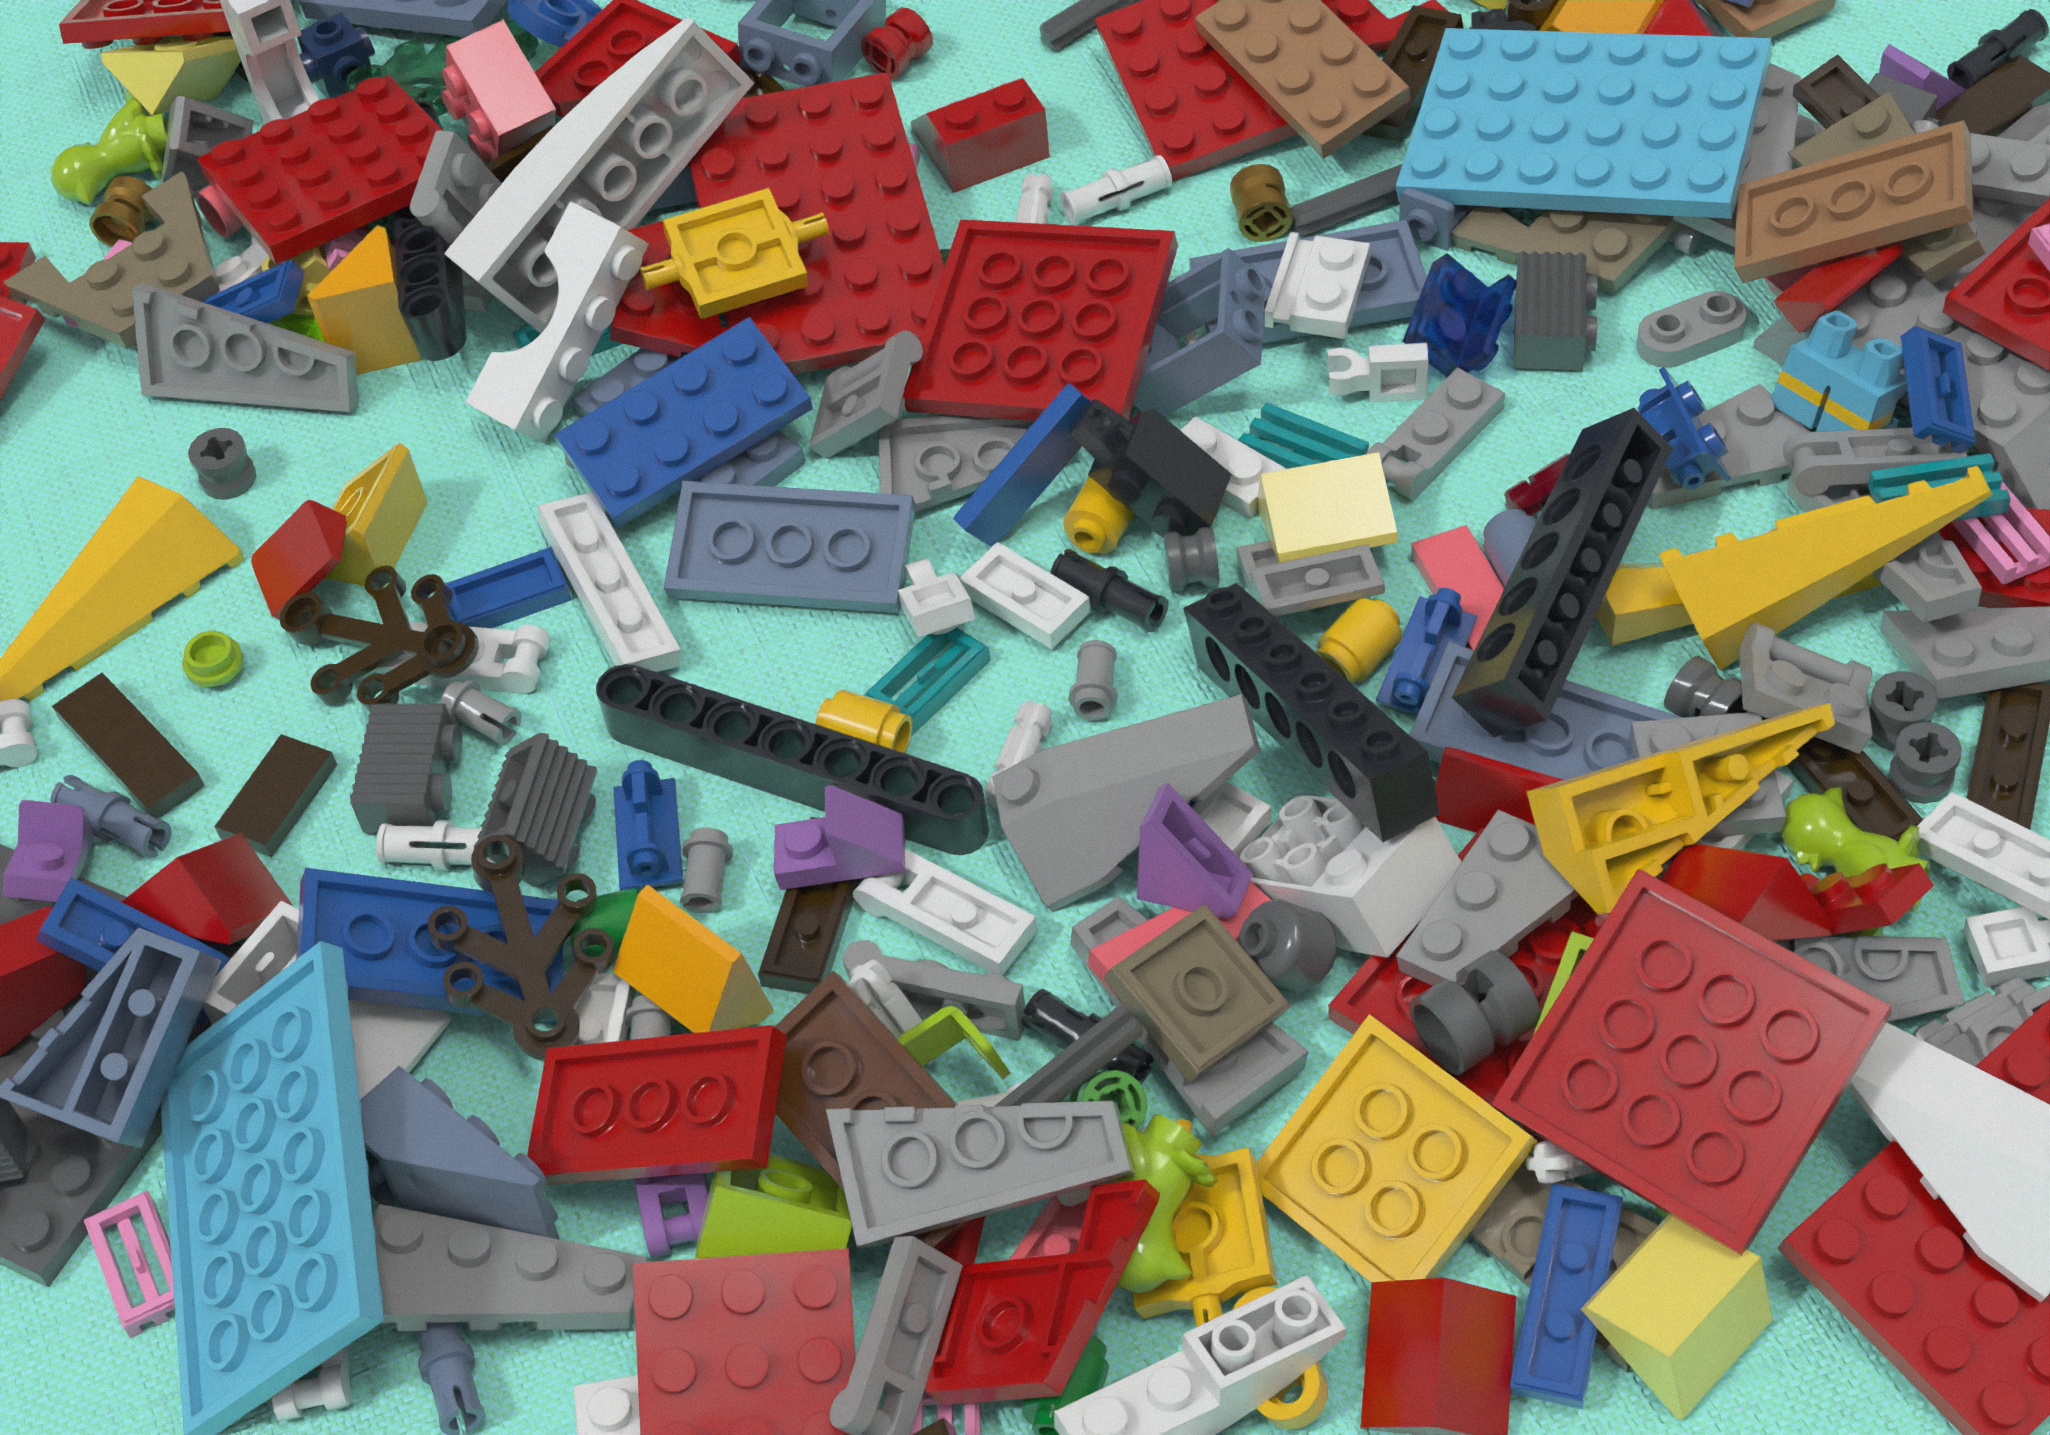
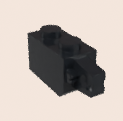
(1152, 468)

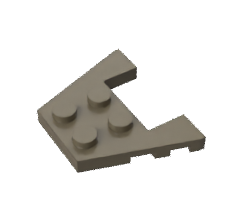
(1611, 241)
(167, 258)

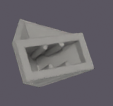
(195, 131)

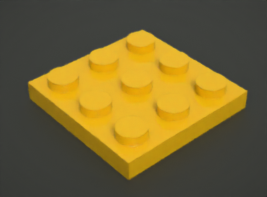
(1390, 1159)

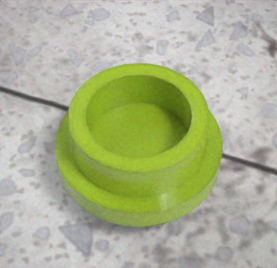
(212, 659)

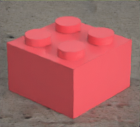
(494, 92)

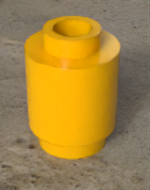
(1096, 519)
(1360, 639)
(866, 719)

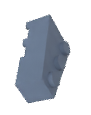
(119, 1042)

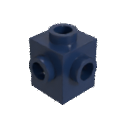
(332, 51)

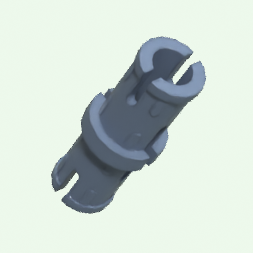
(114, 817)
(448, 1368)

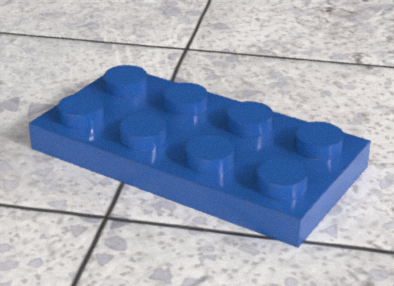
(683, 422)
(388, 938)

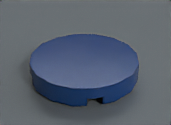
(553, 19)

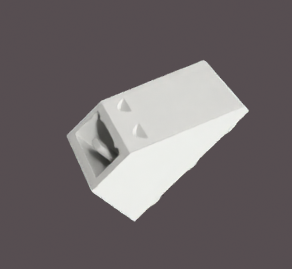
(1339, 868)
(382, 1033)

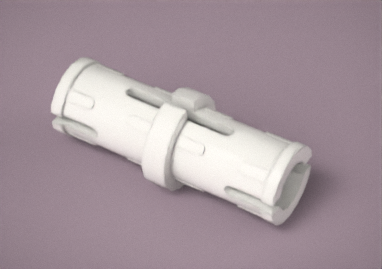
(1116, 189)
(404, 842)

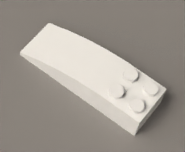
(606, 156)

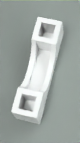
(268, 50)
(593, 269)

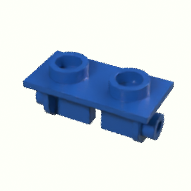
(1697, 446)
(1421, 648)
(647, 828)

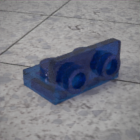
(1459, 317)

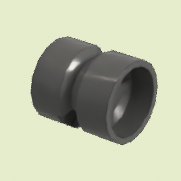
(1481, 1009)

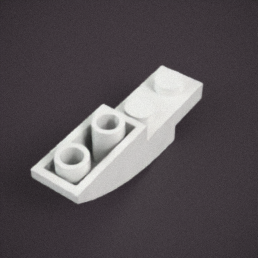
(1219, 1373)

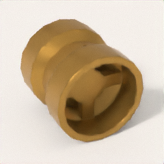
(1260, 202)
(122, 213)

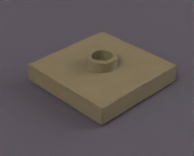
(1197, 992)

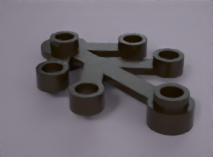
(440, 650)
(523, 956)

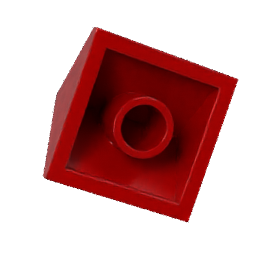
(1750, 889)
(211, 892)
(1438, 1358)

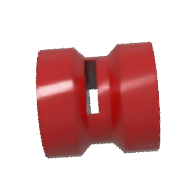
(892, 46)

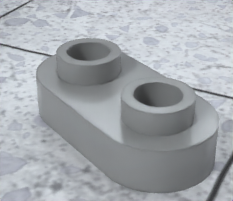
(1691, 329)

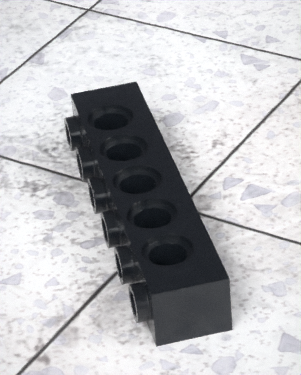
(1562, 574)
(1313, 712)

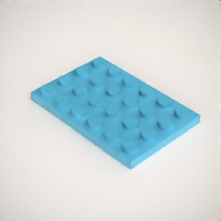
(1588, 121)
(268, 1194)

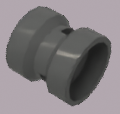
(1702, 692)

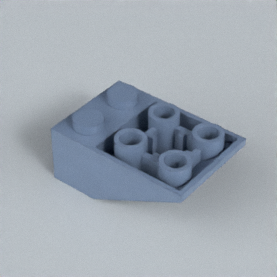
(444, 1165)

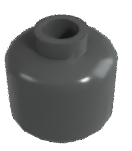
(1289, 944)

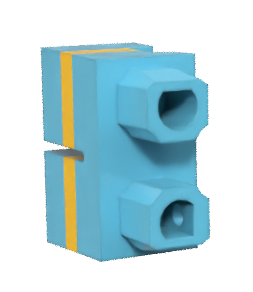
(1836, 383)

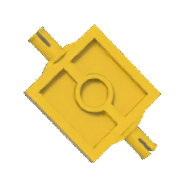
(735, 253)
(1220, 1239)

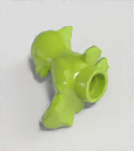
(128, 145)
(1823, 835)
(1169, 1162)

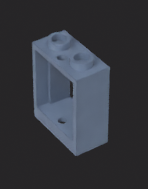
(811, 61)
(1214, 289)

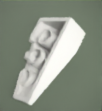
(1974, 1143)

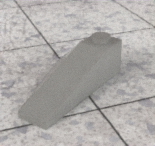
(1083, 802)

